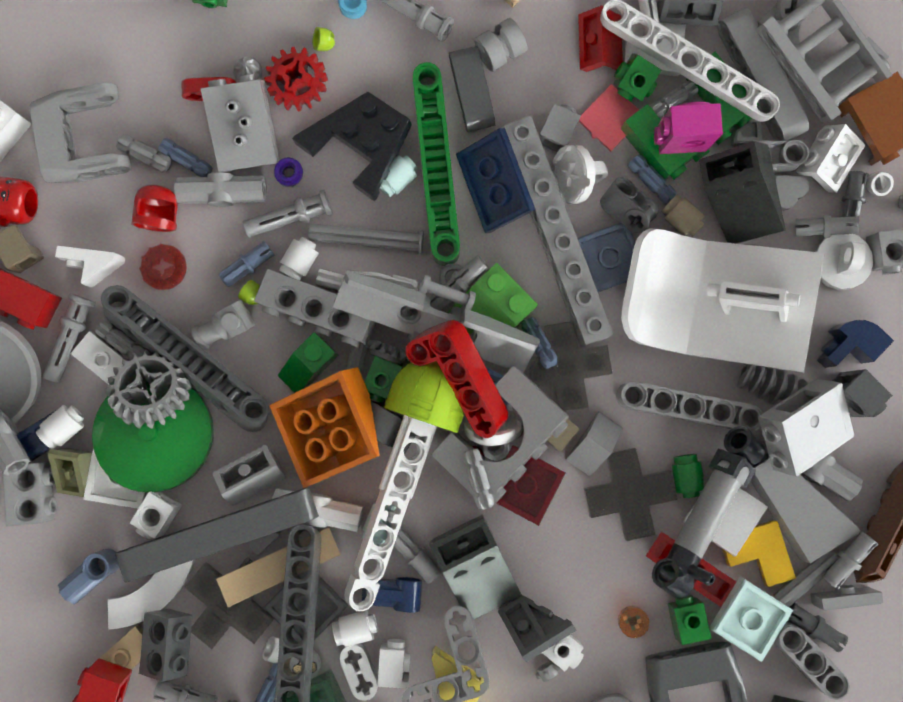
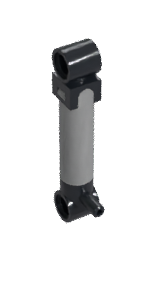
(730, 471)

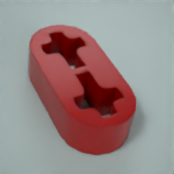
(192, 86)

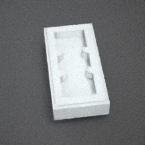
(98, 356)

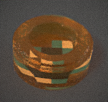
(633, 622)

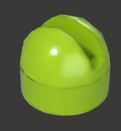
(323, 39)
(249, 292)

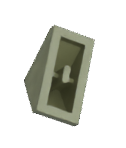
(70, 470)

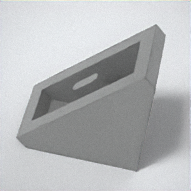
(595, 444)

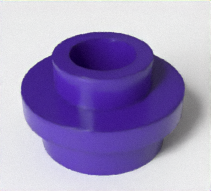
(282, 166)

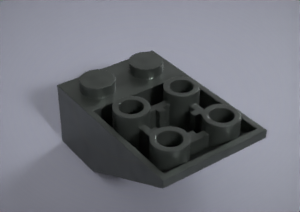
(743, 192)
(475, 567)

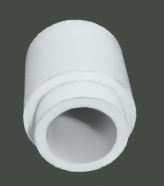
(298, 258)
(60, 426)
(354, 628)

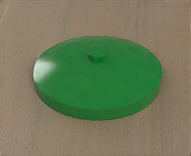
(157, 456)

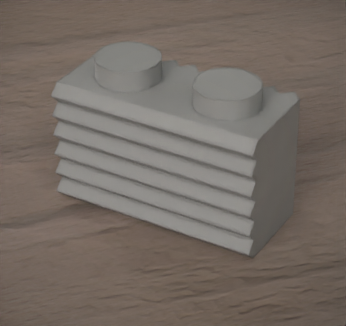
(248, 475)

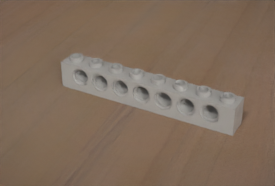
(558, 236)

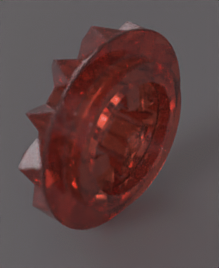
(172, 275)

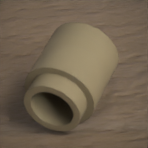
(683, 216)

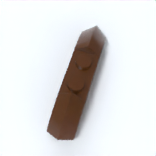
(886, 530)

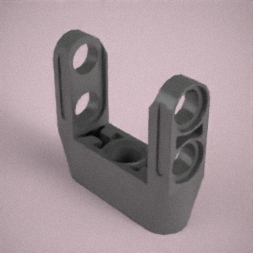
(694, 667)

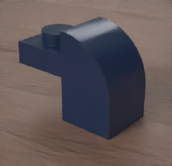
(860, 338)

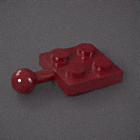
(533, 490)

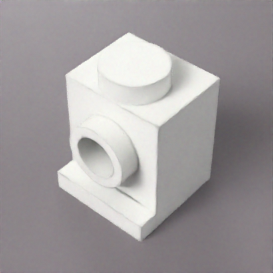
(571, 657)
(393, 664)

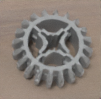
(130, 387)

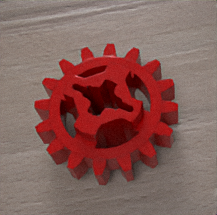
(301, 90)

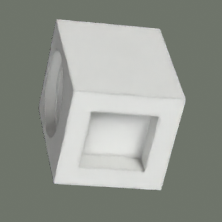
(167, 510)

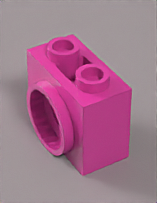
(689, 128)

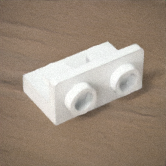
(832, 156)

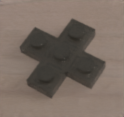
(571, 366)
(630, 494)
(217, 618)

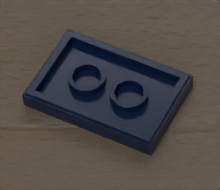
(495, 181)

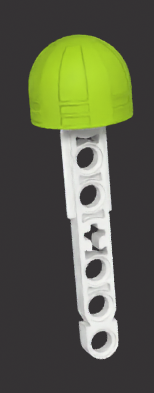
(426, 403)

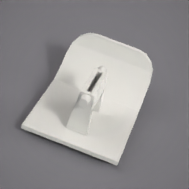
(722, 299)

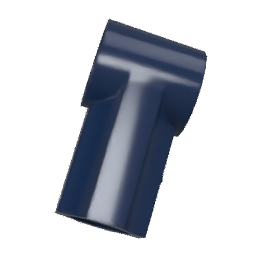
(401, 594)

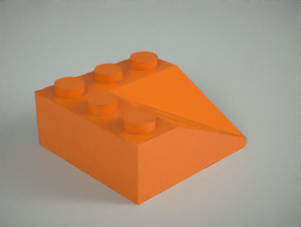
(328, 426)

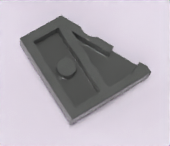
(533, 626)

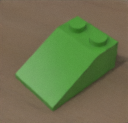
(500, 298)

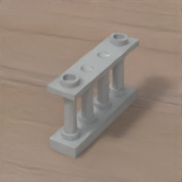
(809, 80)

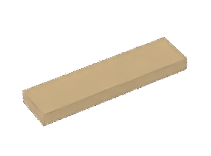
(269, 571)

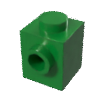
(381, 378)
(689, 620)

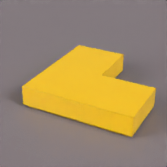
(770, 552)

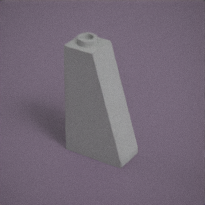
(803, 513)

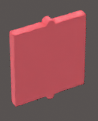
(607, 117)

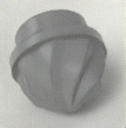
(247, 66)

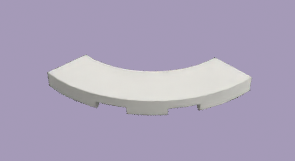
(153, 596)

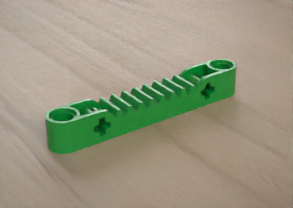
(436, 163)

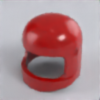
(155, 209)

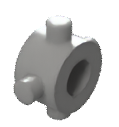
(547, 671)

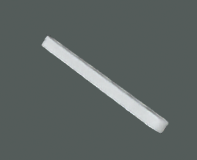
(704, 60)

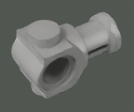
(224, 324)

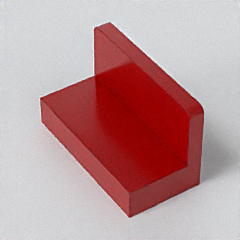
(597, 44)

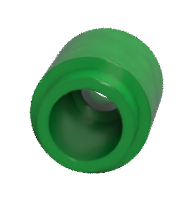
(688, 475)

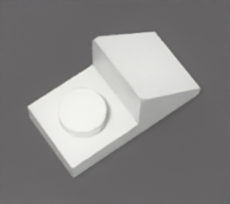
(95, 263)

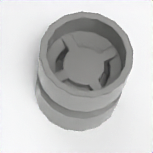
(502, 43)

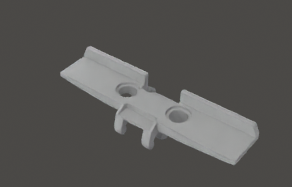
(383, 302)

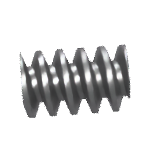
(770, 381)

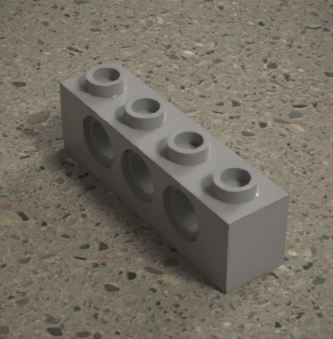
(277, 287)

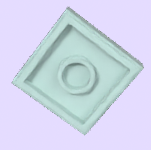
(750, 619)

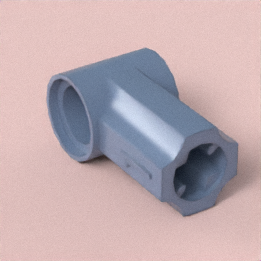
(88, 575)

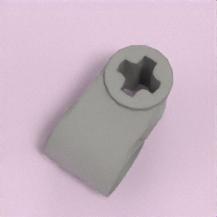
(778, 155)

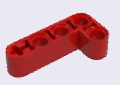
(465, 373)

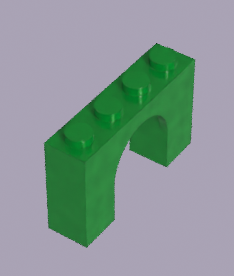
(641, 126)

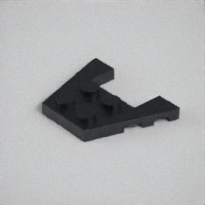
(368, 129)

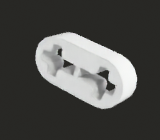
(352, 673)

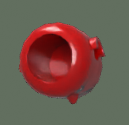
(17, 201)

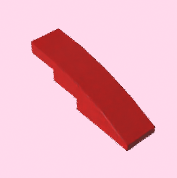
(716, 592)

